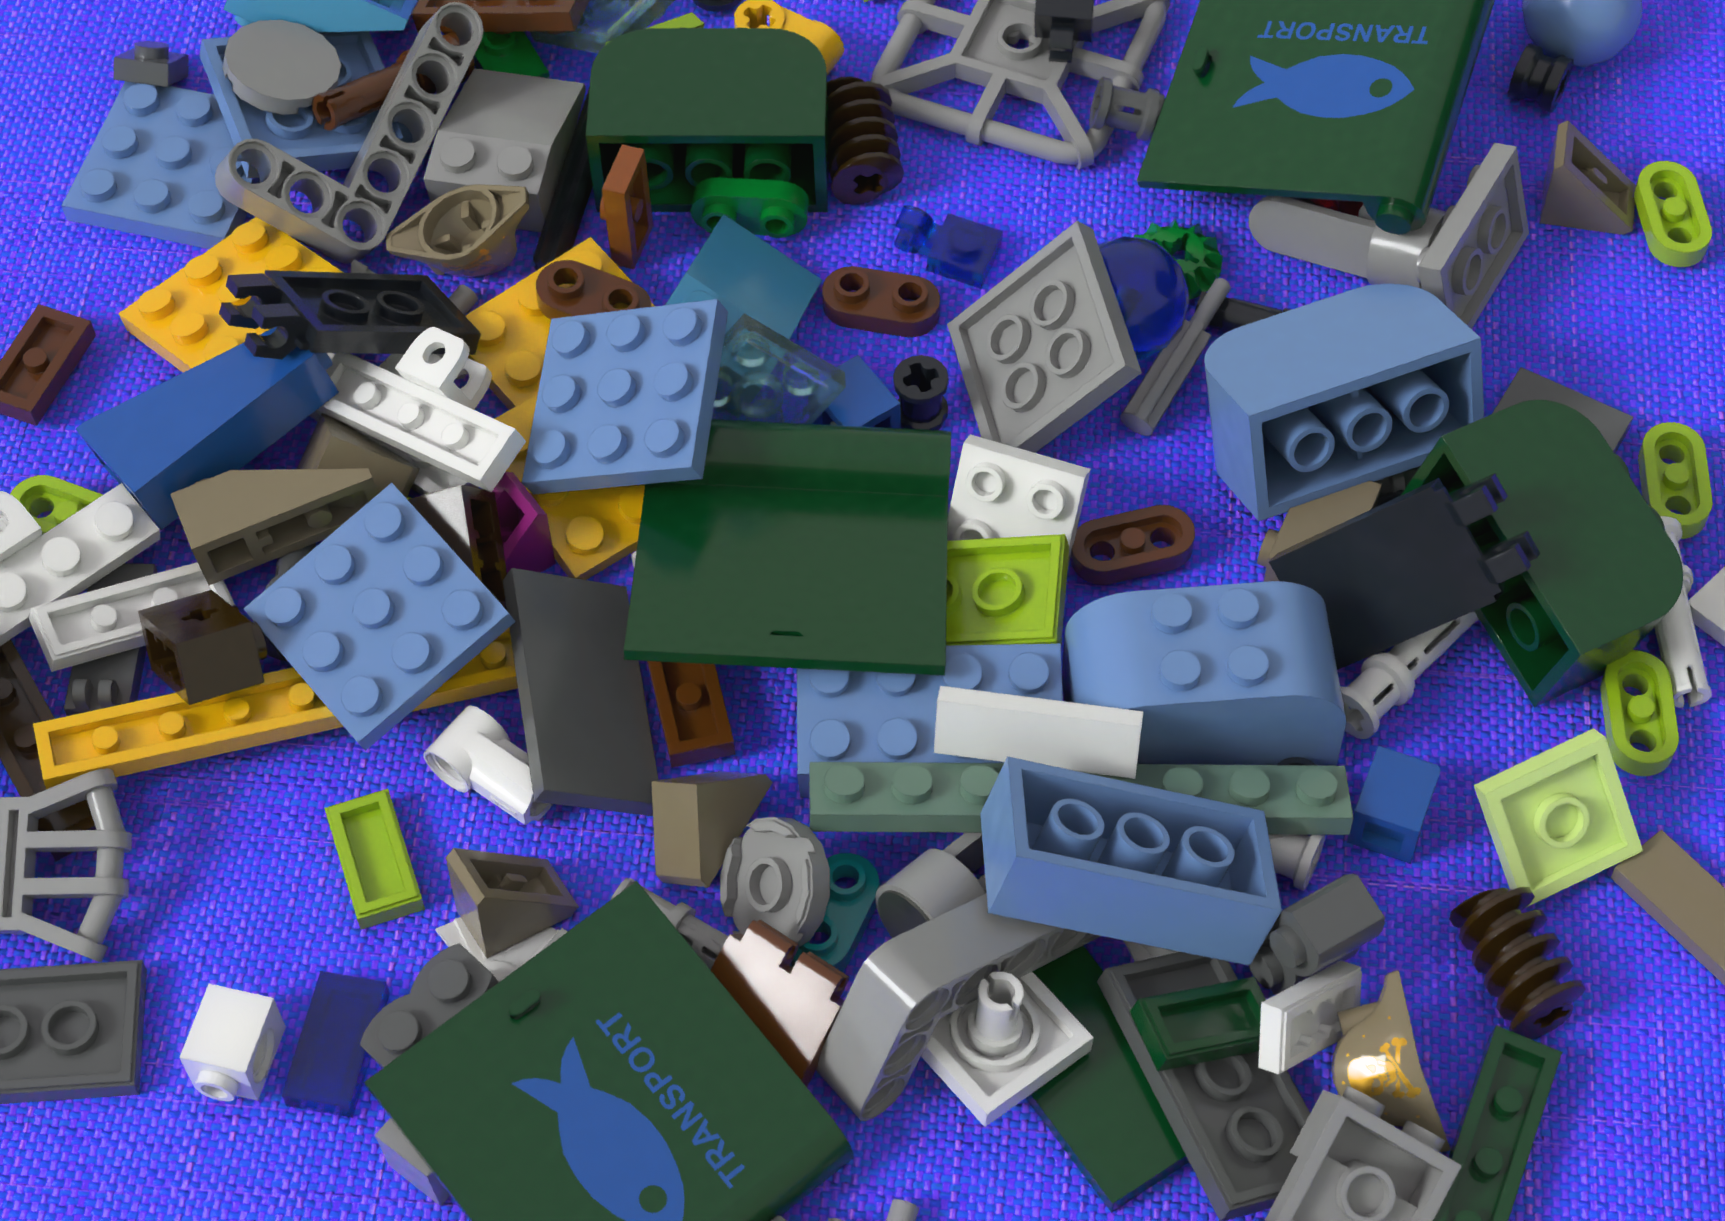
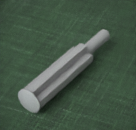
(1173, 365)

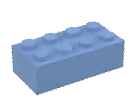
(894, 714)
(1128, 862)

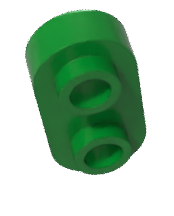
(755, 204)

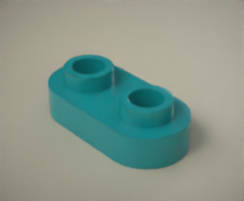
(846, 911)

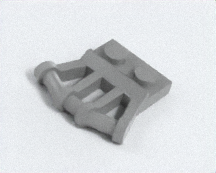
(18, 858)

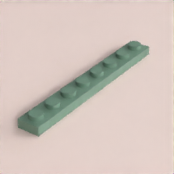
(953, 794)

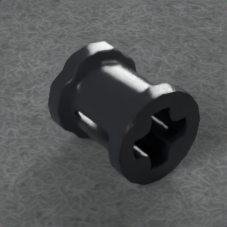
(921, 388)

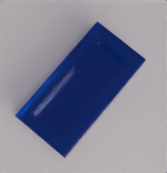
(328, 1056)

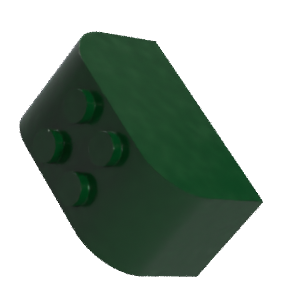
(711, 109)
(1604, 552)

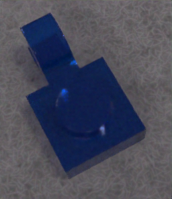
(954, 250)

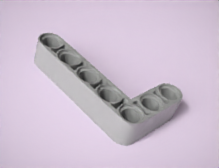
(380, 151)
(914, 984)

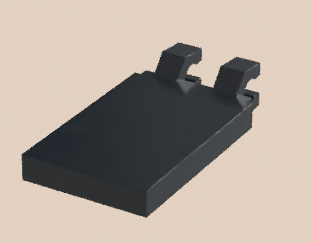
(341, 312)
(1406, 566)

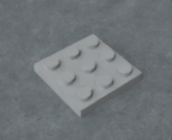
(1044, 344)

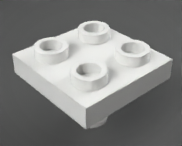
(1014, 493)
(1005, 1044)

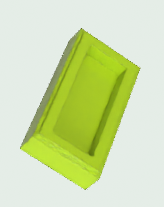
(374, 859)

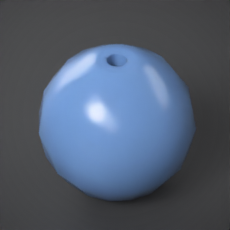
(1582, 28)

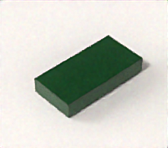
(1200, 1023)

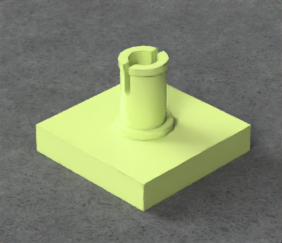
(1559, 816)

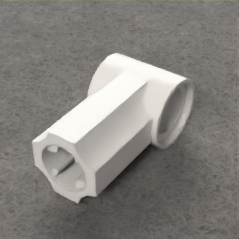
(481, 757)

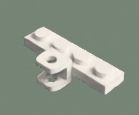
(426, 409)
(67, 557)

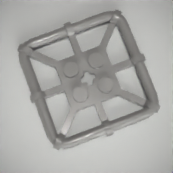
(987, 60)

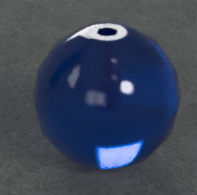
(1148, 291)

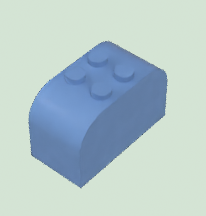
(1338, 393)
(1214, 670)

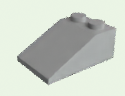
(507, 134)

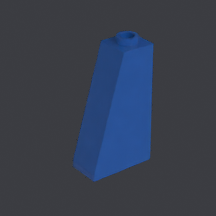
(205, 422)

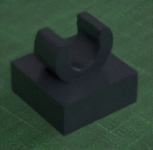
(1063, 24)

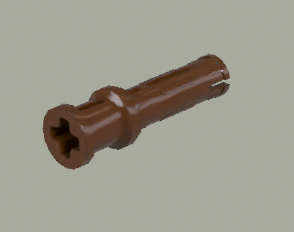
(368, 92)

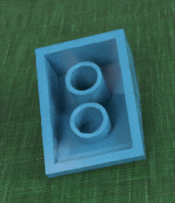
(327, 14)
(748, 279)

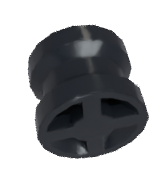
(1540, 77)

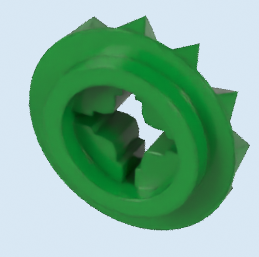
(1202, 257)

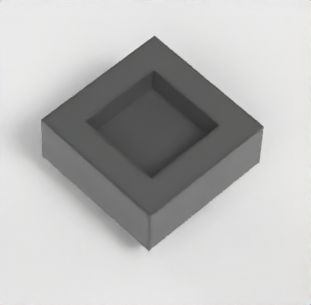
(151, 64)

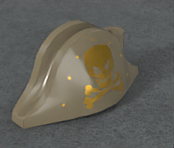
(464, 231)
(1382, 1059)

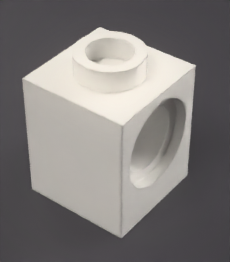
(232, 1043)

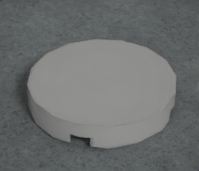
(280, 65)
(776, 877)

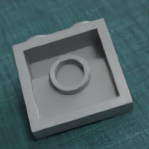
(1362, 1166)

